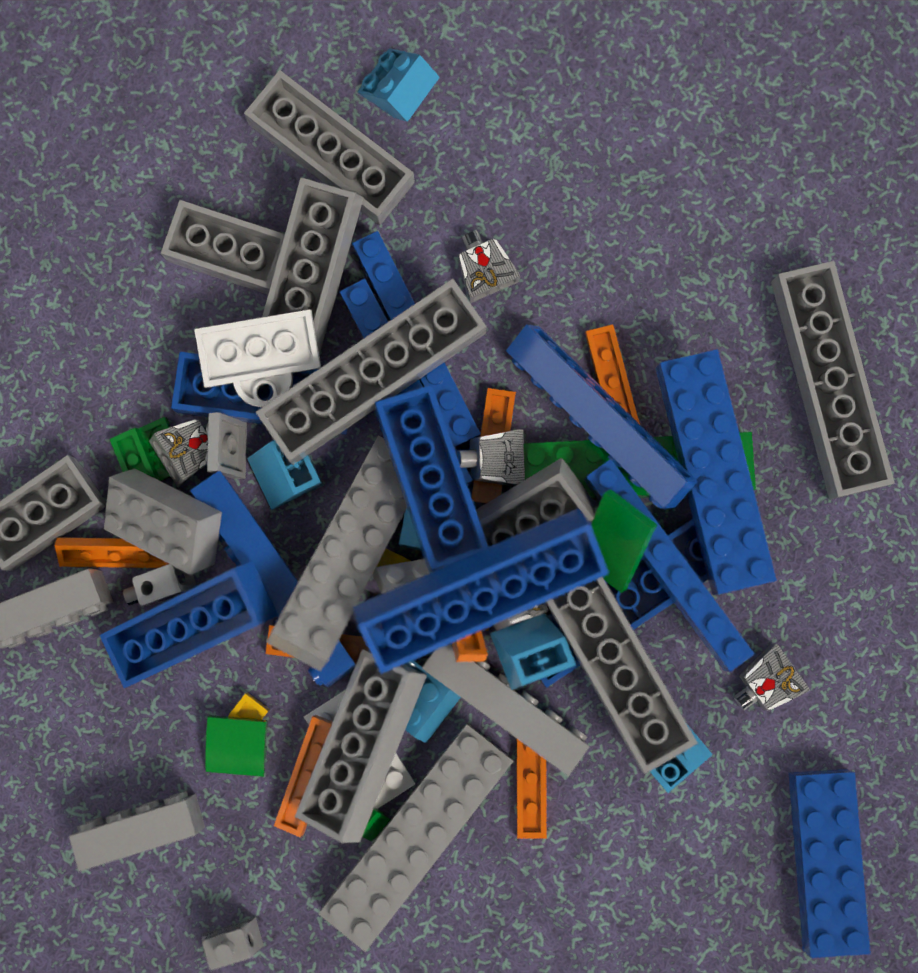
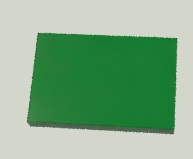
(621, 537)

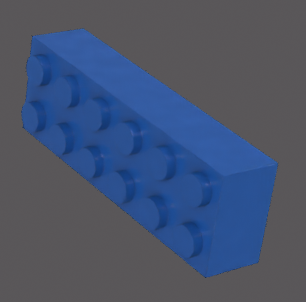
(194, 399)
(430, 477)
(188, 624)
(829, 863)

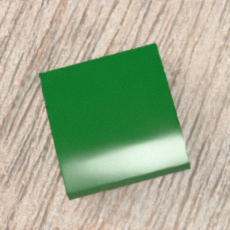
(136, 452)
(236, 745)

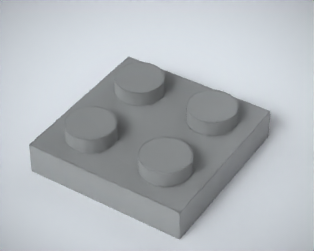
(226, 445)

